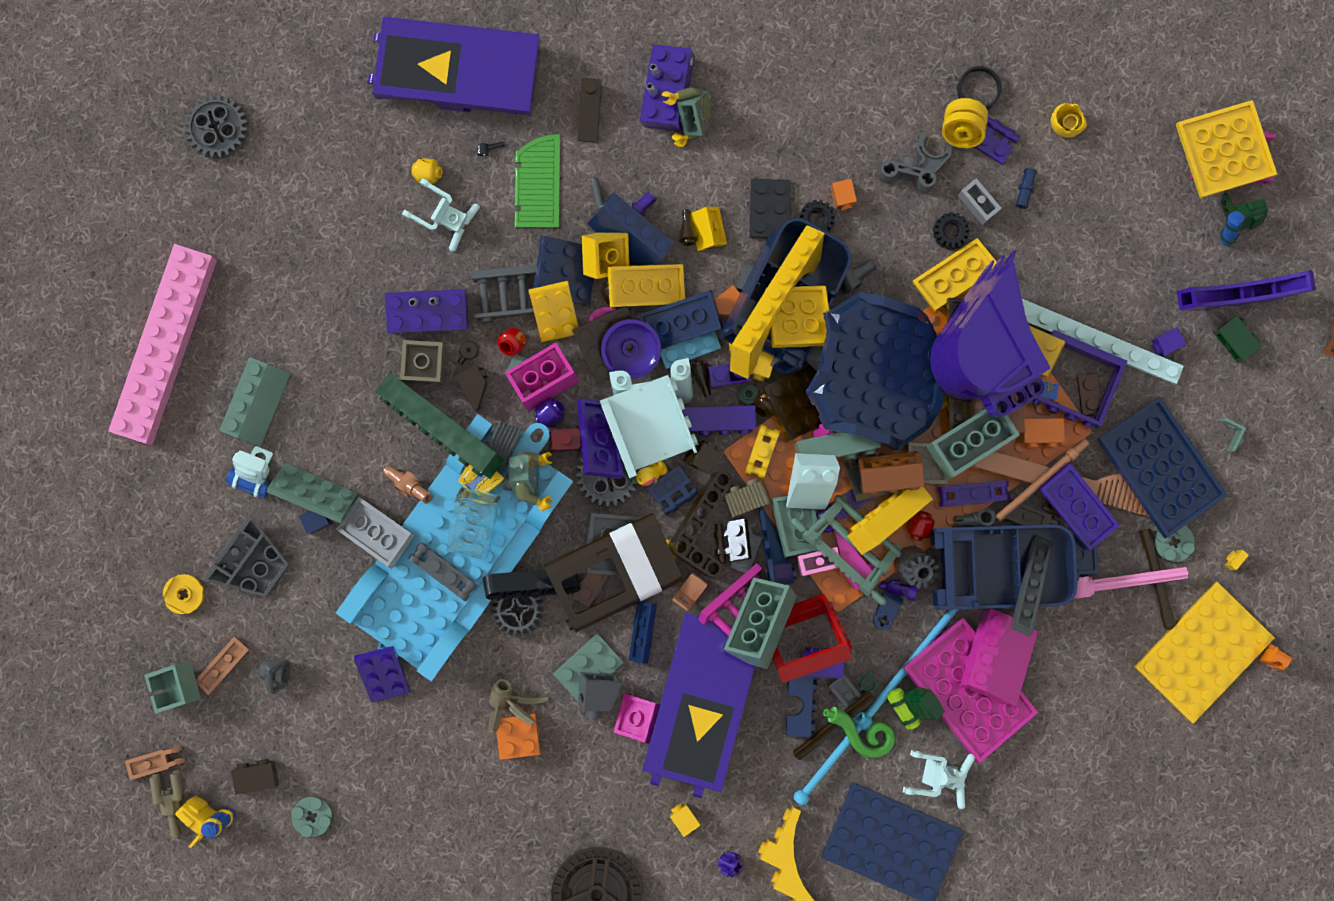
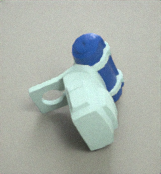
(250, 472)

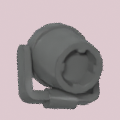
(275, 672)

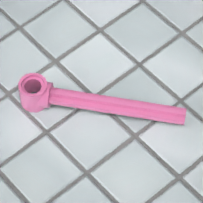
(1088, 586)

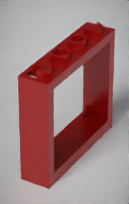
(819, 660)

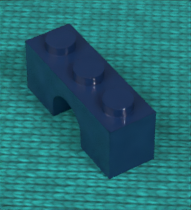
(802, 723)

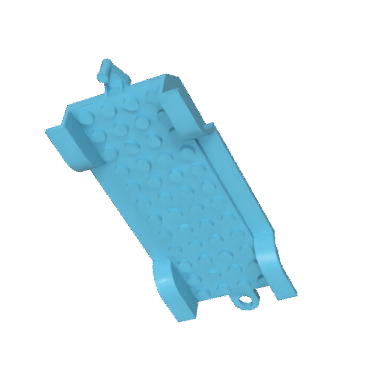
(412, 608)

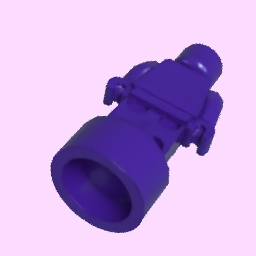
(899, 589)

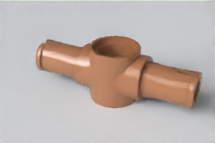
(407, 484)

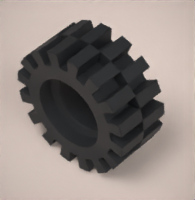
(822, 208)
(962, 226)

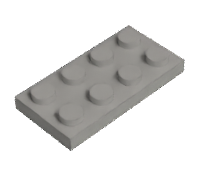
(375, 532)

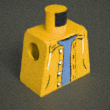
(473, 481)

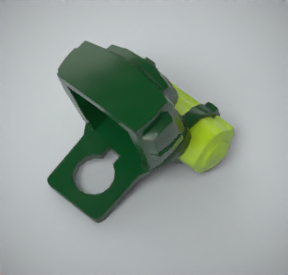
(915, 705)

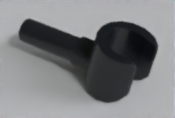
(484, 147)

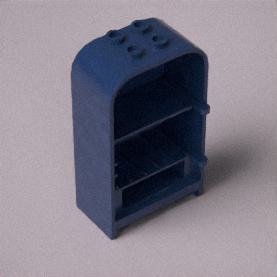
(829, 273)
(988, 564)

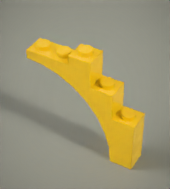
(781, 855)

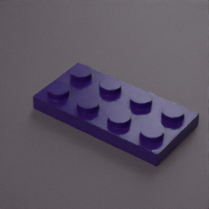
(598, 444)
(1079, 507)

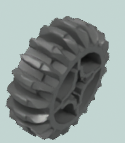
(521, 627)

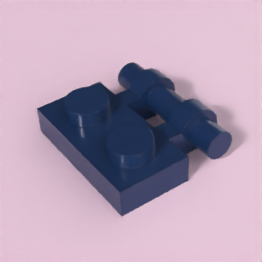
(668, 485)

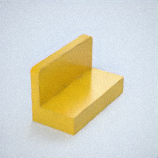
(708, 228)

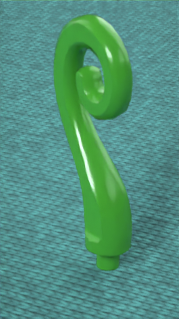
(843, 720)

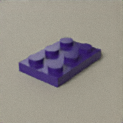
(382, 674)

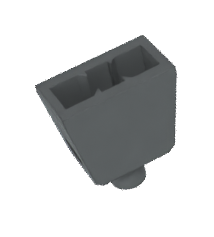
(598, 692)

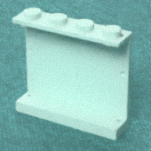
(648, 424)

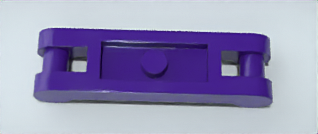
(974, 493)

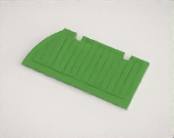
(538, 183)

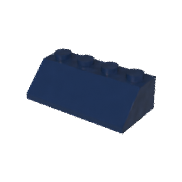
(645, 241)

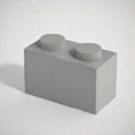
(979, 201)

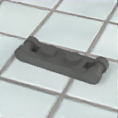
(443, 571)

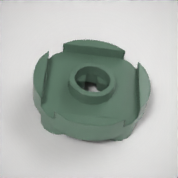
(1181, 552)
(323, 818)

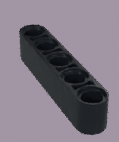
(525, 585)

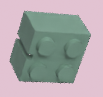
(179, 684)

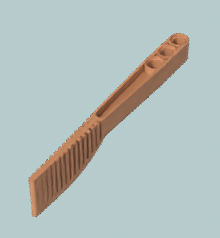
(1110, 489)

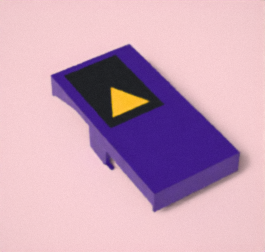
(456, 66)
(698, 709)

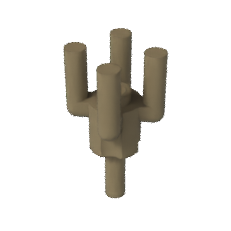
(168, 798)

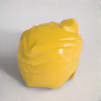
(1072, 119)

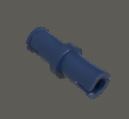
(1026, 188)

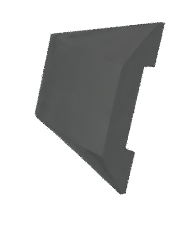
(248, 561)

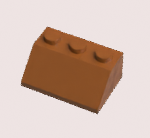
(891, 472)

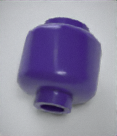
(549, 412)

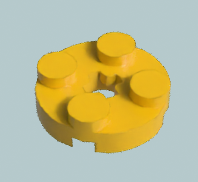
(173, 598)

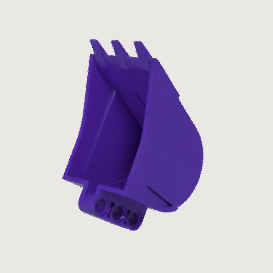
(989, 345)

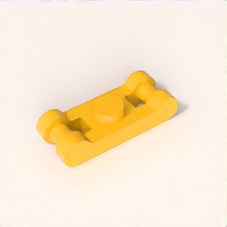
(762, 451)

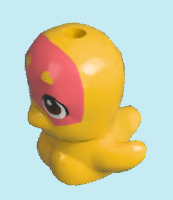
(651, 473)

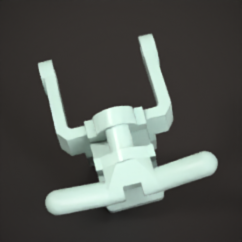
(446, 215)
(941, 775)

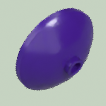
(645, 349)

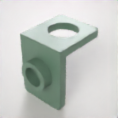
(1238, 437)

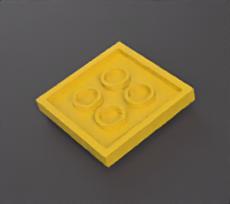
(801, 318)

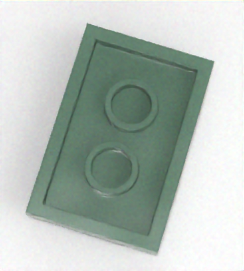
(790, 537)
(591, 658)

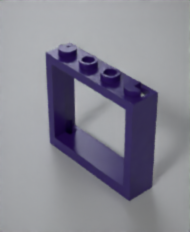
(1097, 355)

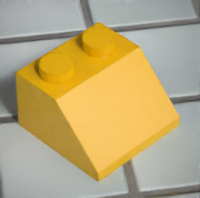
(604, 251)

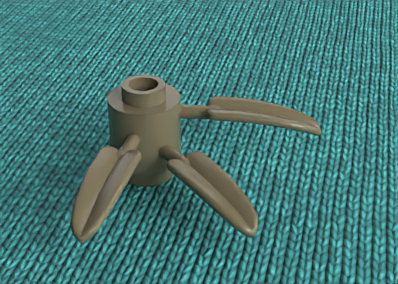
(500, 698)

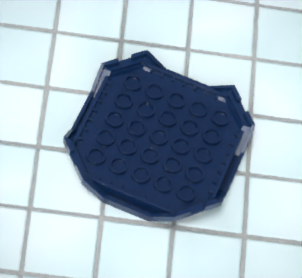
(877, 371)

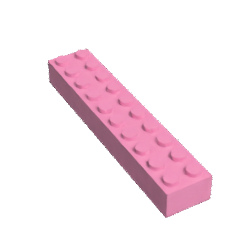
(163, 344)

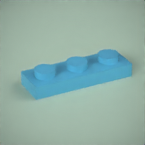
(690, 349)

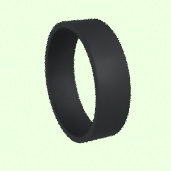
(986, 70)

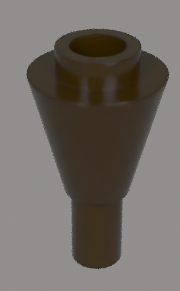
(688, 234)
(700, 372)

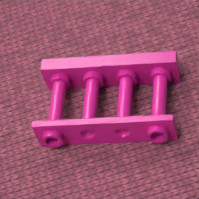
(725, 600)

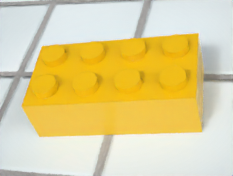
(887, 518)

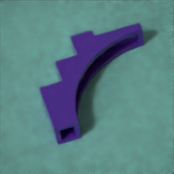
(1245, 293)

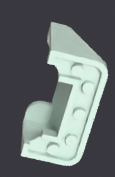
(679, 372)

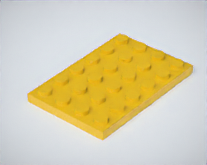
(1204, 652)

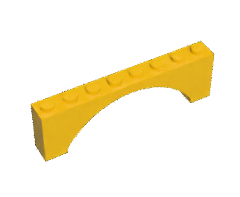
(801, 260)

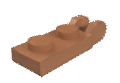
(152, 763)

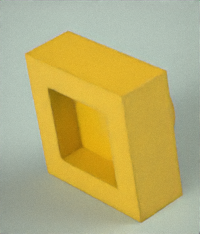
(1235, 559)

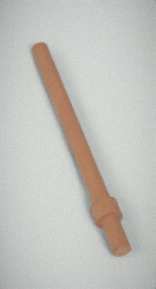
(1070, 455)

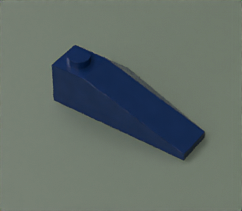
(778, 567)

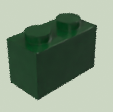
(1237, 339)

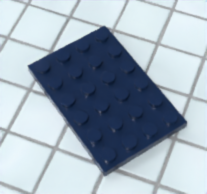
(1162, 467)
(892, 843)

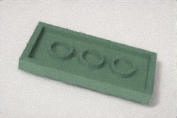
(312, 492)

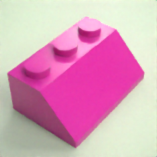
(542, 377)

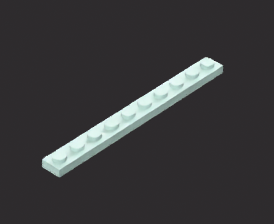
(1135, 356)

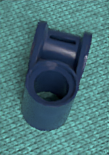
(888, 610)

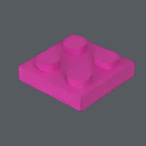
(636, 718)

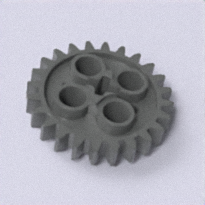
(232, 119)
(589, 483)

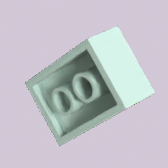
(812, 481)

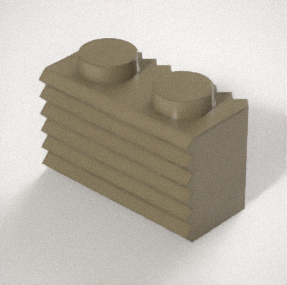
(748, 497)

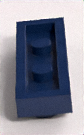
(642, 632)

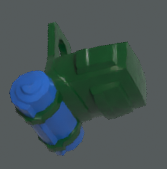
(1241, 217)

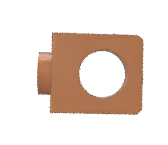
(690, 591)

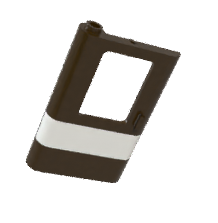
(640, 558)

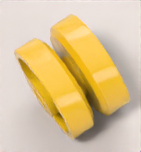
(965, 123)

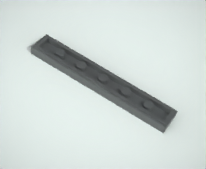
(1032, 586)

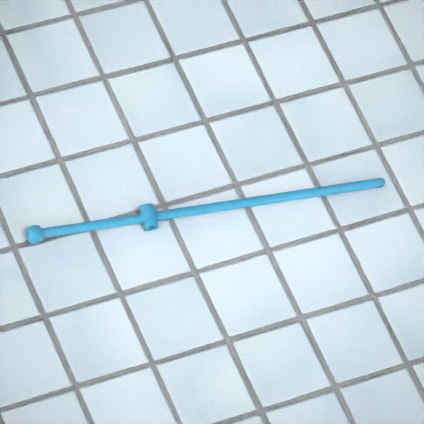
(864, 719)

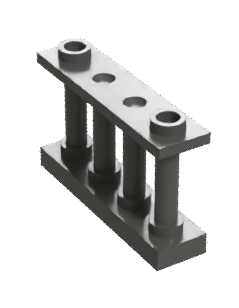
(501, 276)

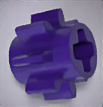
(730, 864)

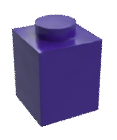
(1168, 342)

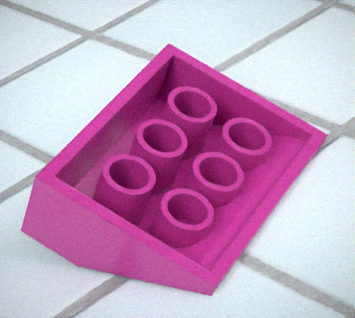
(998, 658)

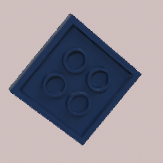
(562, 262)

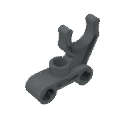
(914, 170)

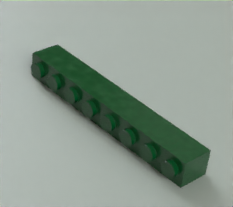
(439, 425)

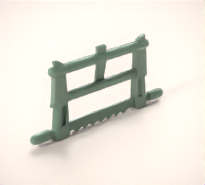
(827, 518)

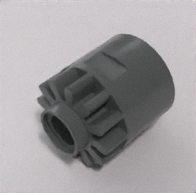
(916, 566)

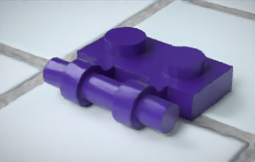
(995, 147)

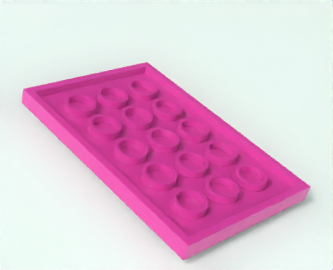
(973, 718)

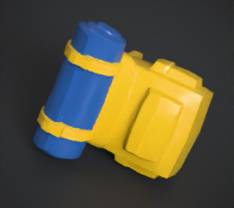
(203, 819)

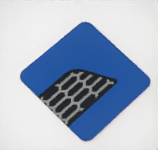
(1050, 391)

